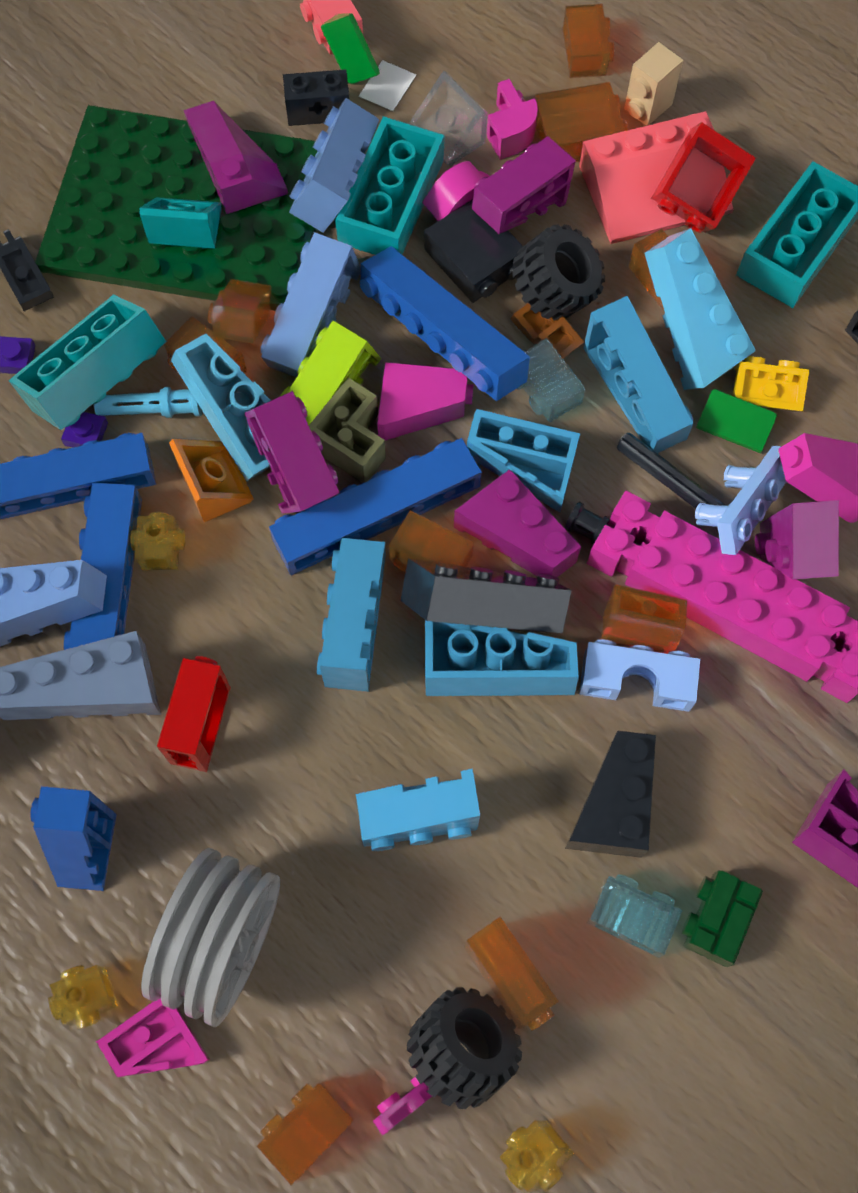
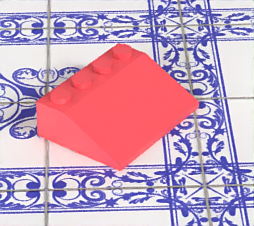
(630, 164)

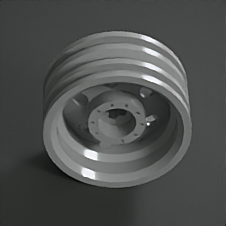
(210, 936)

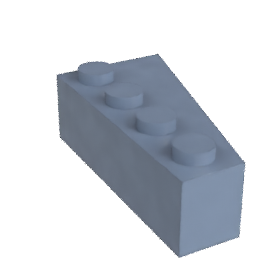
(81, 681)

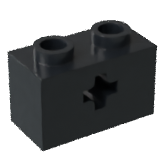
(313, 94)

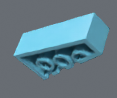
(696, 310)
(224, 398)

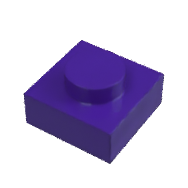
(15, 353)
(85, 429)

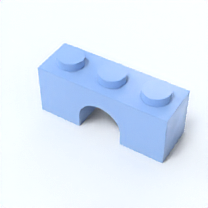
(671, 675)

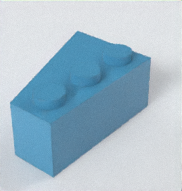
(532, 451)
(419, 812)

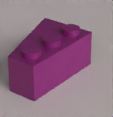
(525, 186)
(292, 453)
(519, 526)
(802, 540)
(832, 828)

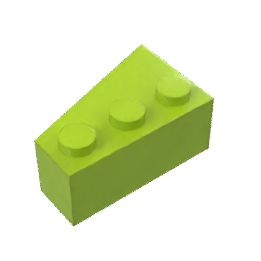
(334, 359)

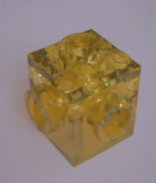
(157, 542)
(95, 999)
(535, 1157)

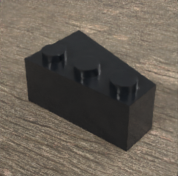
(620, 800)

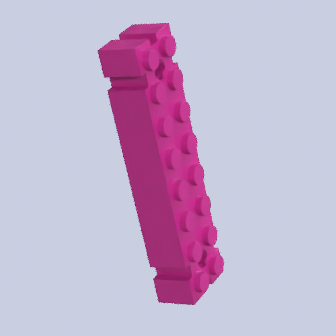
(732, 594)

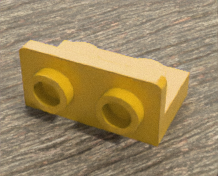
(771, 385)

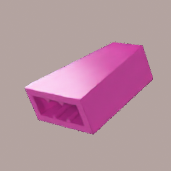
(420, 398)
(824, 470)

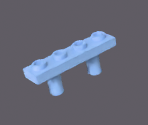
(758, 491)

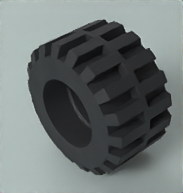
(558, 272)
(447, 1065)

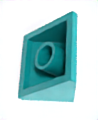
(181, 222)

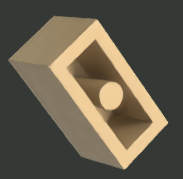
(653, 84)

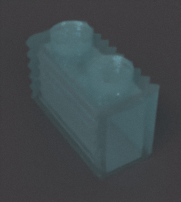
(551, 382)
(635, 915)

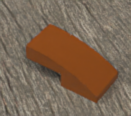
(537, 328)

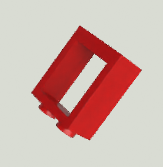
(721, 151)
(194, 714)

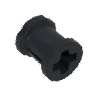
(586, 522)

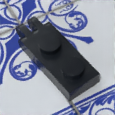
(23, 273)

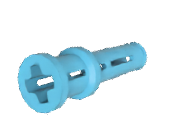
(167, 403)

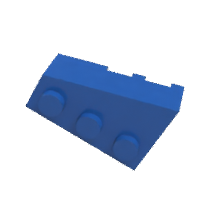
(74, 836)

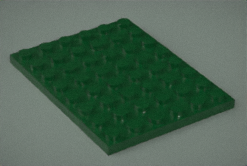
(135, 157)

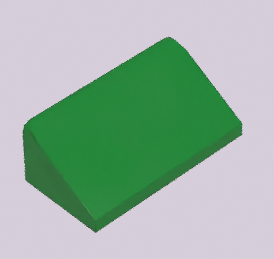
(350, 47)
(736, 420)

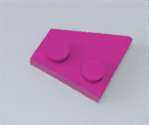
(152, 1042)
(396, 1108)

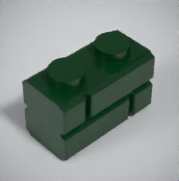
(721, 918)

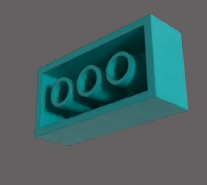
(390, 187)
(801, 235)
(88, 361)

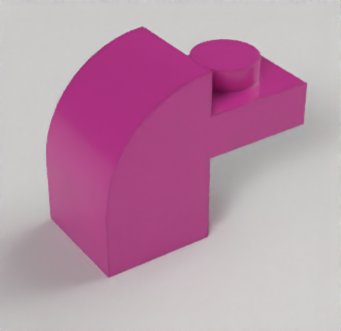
(515, 124)
(453, 189)

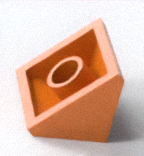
(211, 476)

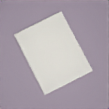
(388, 86)

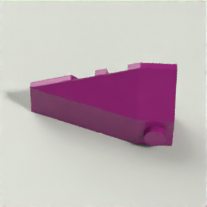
(234, 161)

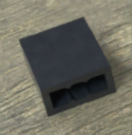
(472, 252)

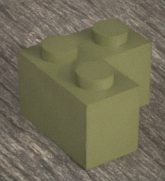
(345, 432)

